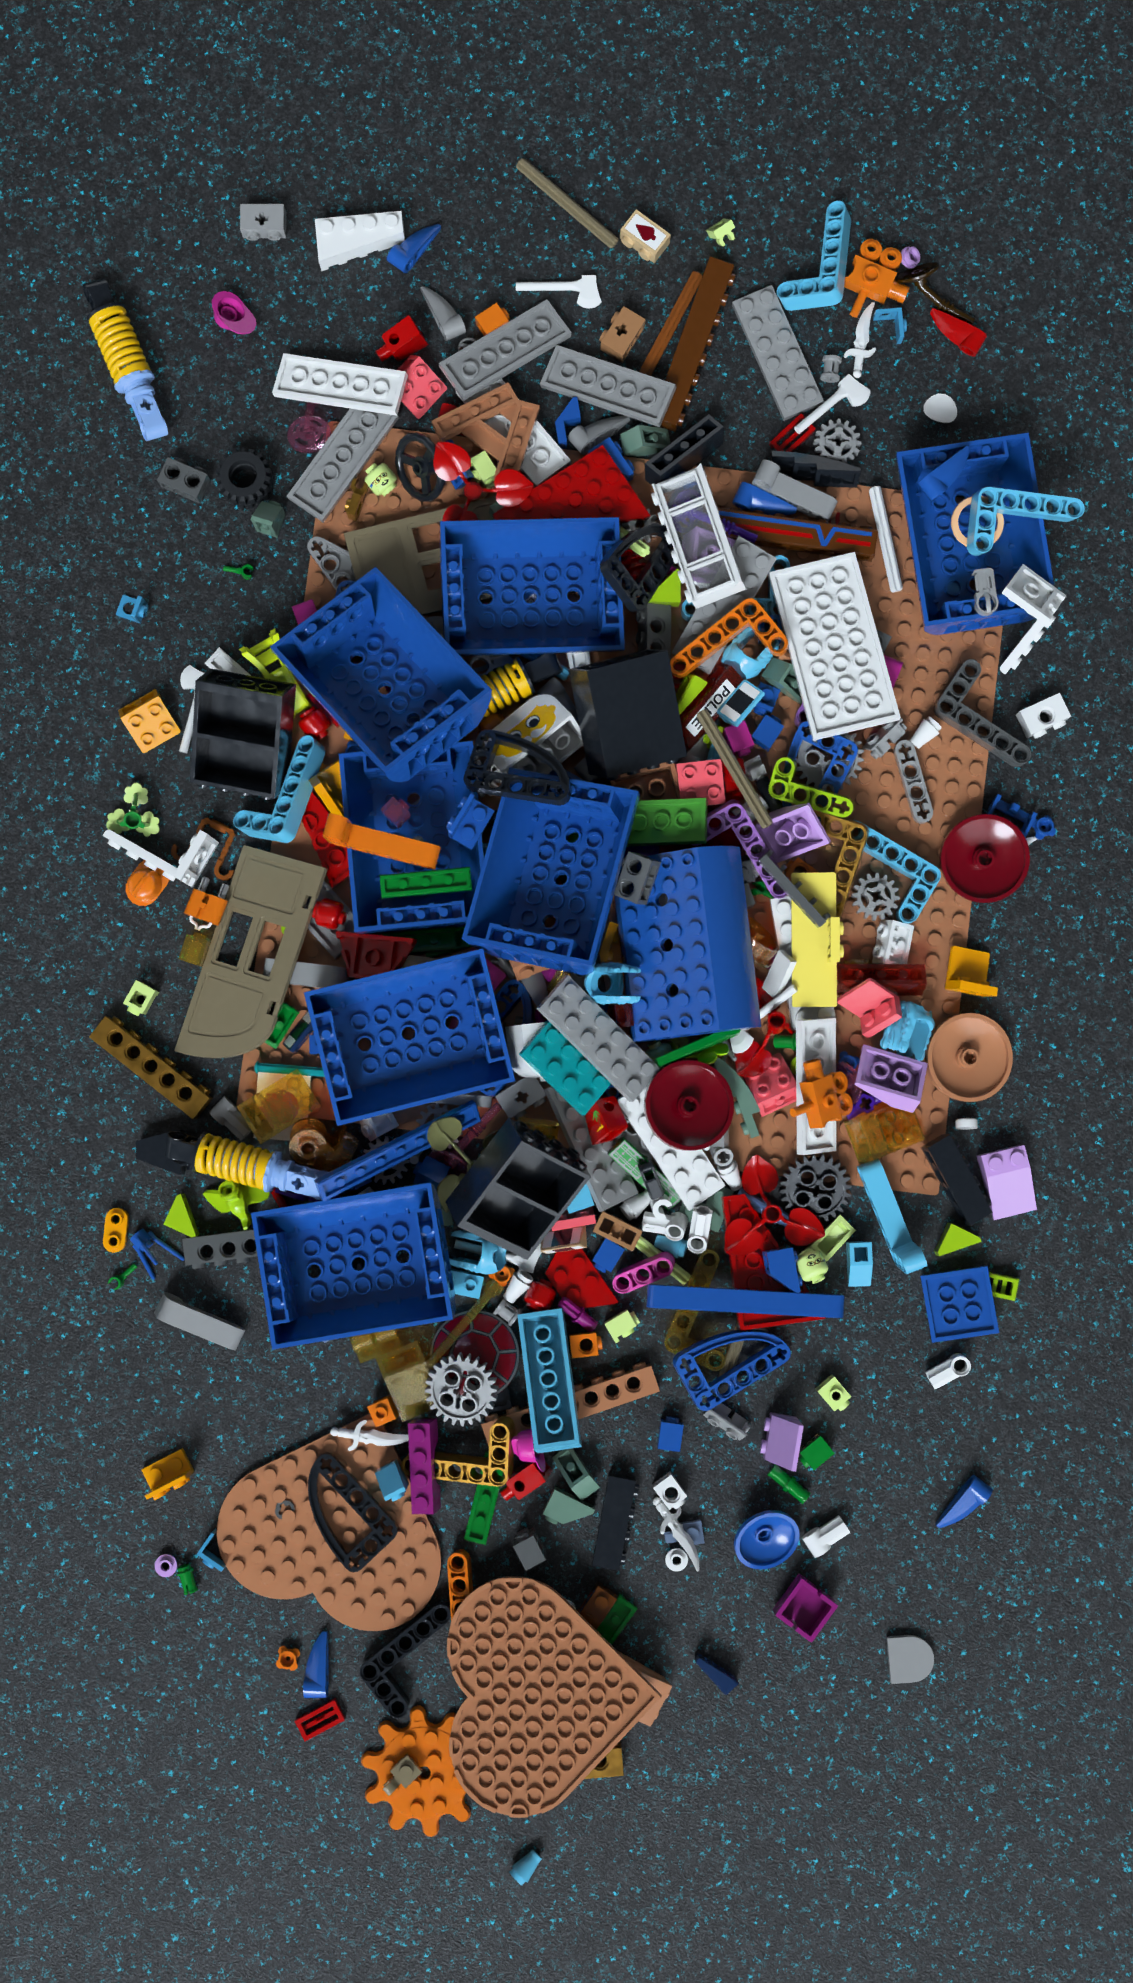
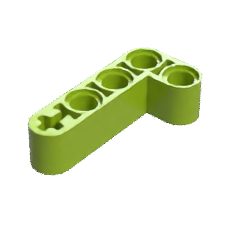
(812, 792)

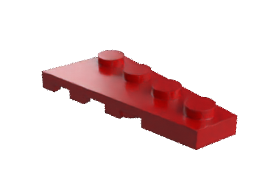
(331, 856)

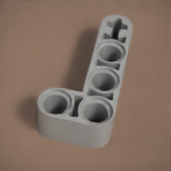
(805, 498)
(312, 974)
(198, 1322)

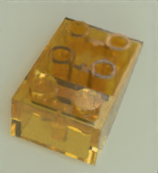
(278, 1106)
(883, 1132)
(405, 1378)

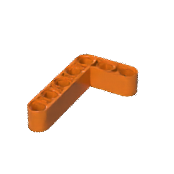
(727, 635)
(345, 834)
(459, 1572)

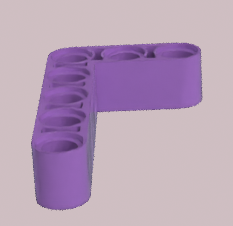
(747, 841)

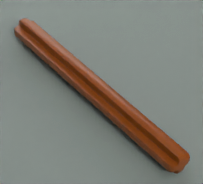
(671, 323)

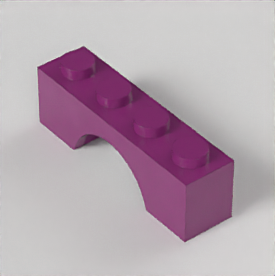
(422, 1446)

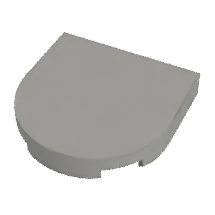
(908, 1658)

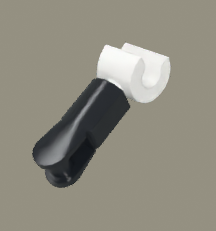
(755, 771)
(654, 1190)

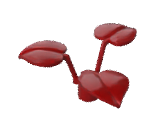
(452, 460)
(757, 1059)
(743, 1238)

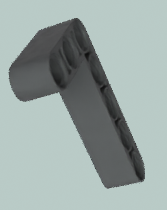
(975, 720)

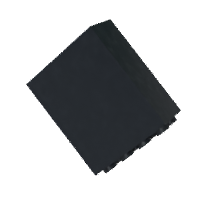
(628, 713)
(242, 733)
(518, 1188)

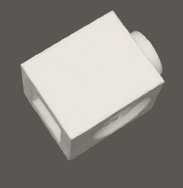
(665, 1482)

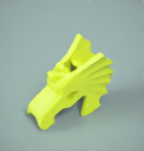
(281, 674)

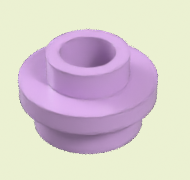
(910, 257)
(171, 1560)

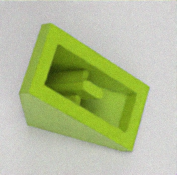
(669, 591)
(181, 1217)
(953, 1239)

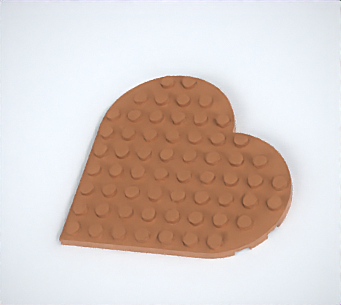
(291, 1556)
(539, 1695)

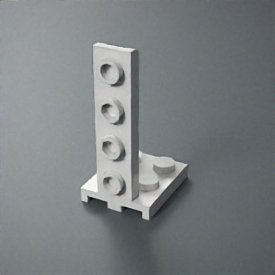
(1037, 599)
(190, 863)

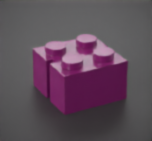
(806, 1606)

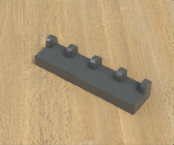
(792, 890)

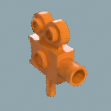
(874, 279)
(823, 1095)

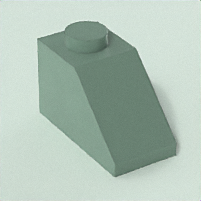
(644, 440)
(268, 518)
(782, 676)
(575, 1473)
(565, 1507)

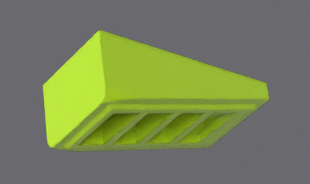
(688, 690)
(1014, 1286)

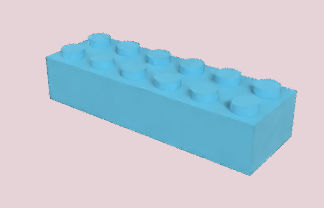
(549, 1381)

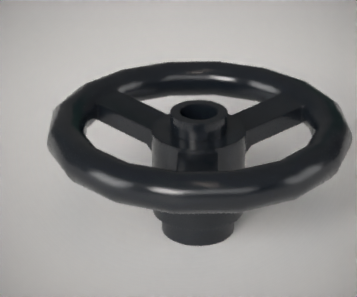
(421, 465)

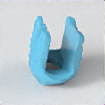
(744, 665)
(615, 992)
(910, 1033)
(487, 1263)

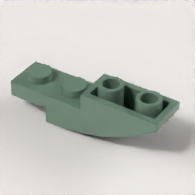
(745, 1101)

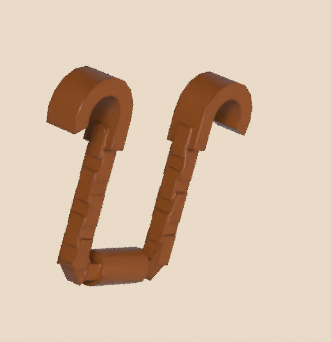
(222, 828)

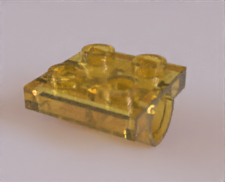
(375, 1344)

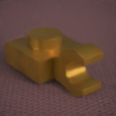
(354, 505)

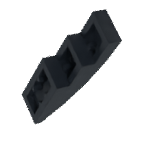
(821, 470)

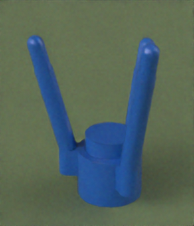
(142, 1243)

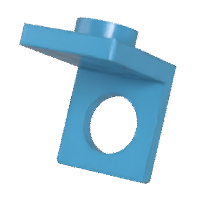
(900, 322)
(139, 611)
(209, 1558)

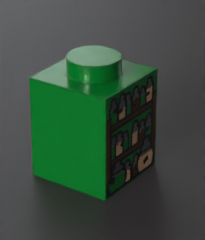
(815, 1452)

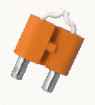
(206, 906)

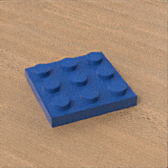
(959, 1304)

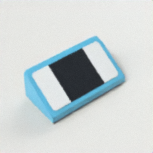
(740, 703)

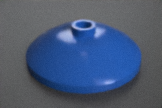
(766, 1539)

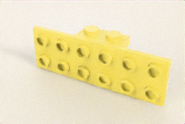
(816, 948)

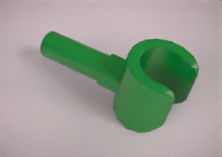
(239, 570)
(761, 889)
(120, 1278)

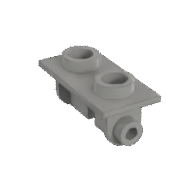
(878, 741)
(734, 1427)

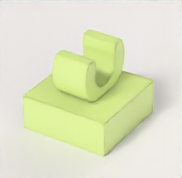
(720, 229)

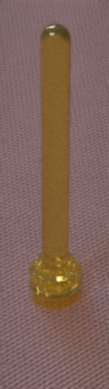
(492, 1290)

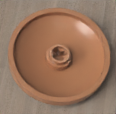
(969, 1057)

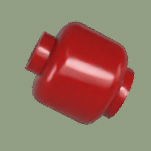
(314, 723)
(329, 913)
(540, 1296)

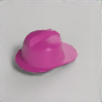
(232, 313)
(524, 1449)

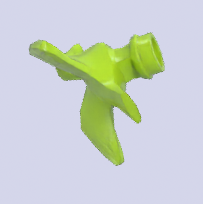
(235, 1198)

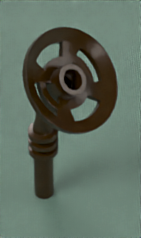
(918, 277)

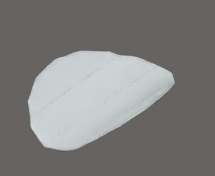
(941, 408)

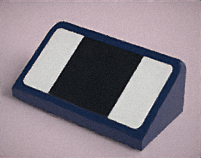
(299, 1034)

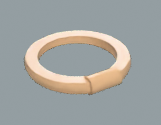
(955, 527)

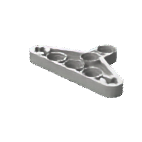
(338, 554)

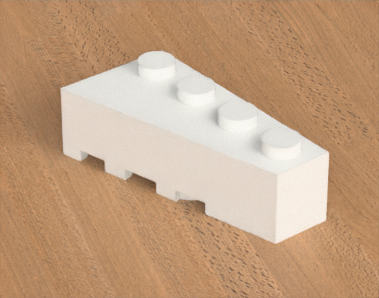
(356, 236)

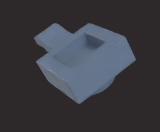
(693, 1528)

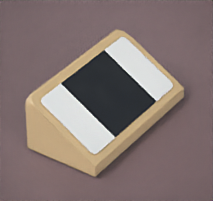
(564, 1240)

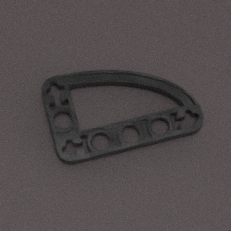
(614, 570)
(508, 780)
(360, 1508)

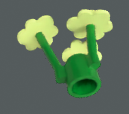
(133, 819)

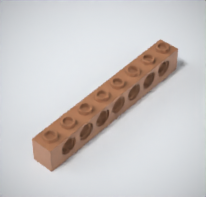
(625, 1394)

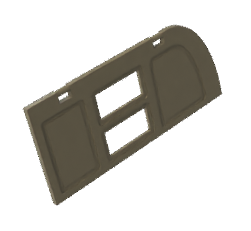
(395, 555)
(229, 1001)

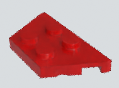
(373, 954)
(579, 1280)

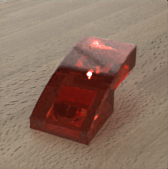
(621, 1014)

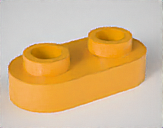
(117, 1230)

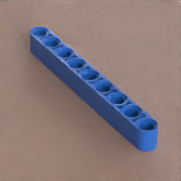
(745, 1301)

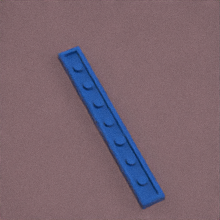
(388, 1154)

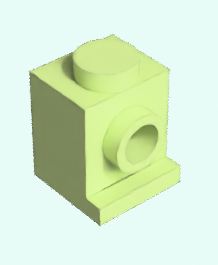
(483, 469)
(137, 990)
(622, 1324)
(826, 1390)

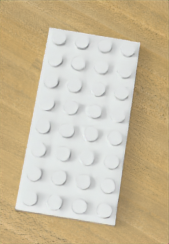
(834, 646)

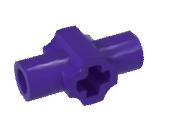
(856, 1110)

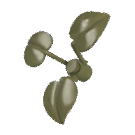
(440, 1135)

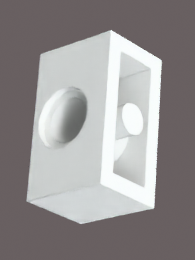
(1030, 717)

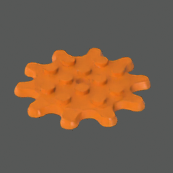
(425, 1797)

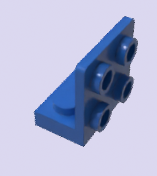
(469, 822)

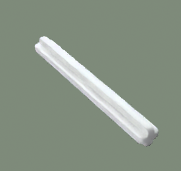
(885, 539)

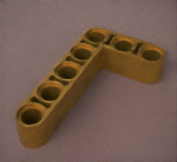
(849, 843)
(468, 1463)

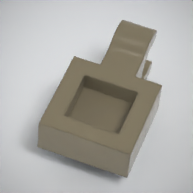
(404, 1773)

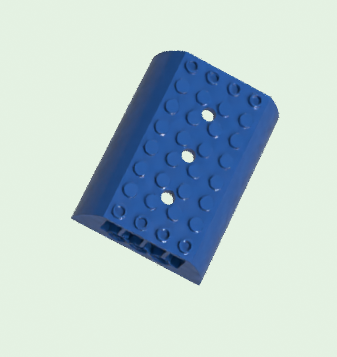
(522, 558)
(941, 561)
(397, 652)
(440, 792)
(522, 867)
(709, 951)
(417, 1070)
(346, 1299)

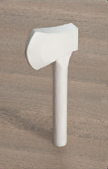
(587, 287)
(848, 387)
(187, 681)
(744, 1040)
(524, 1264)

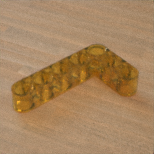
(683, 1332)

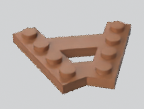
(470, 422)

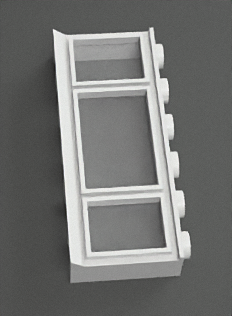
(697, 537)

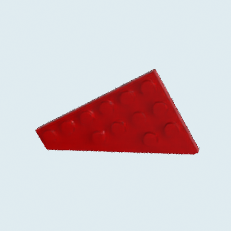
(582, 490)
(749, 1270)

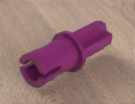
(578, 1314)

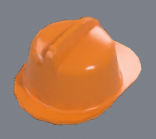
(145, 885)

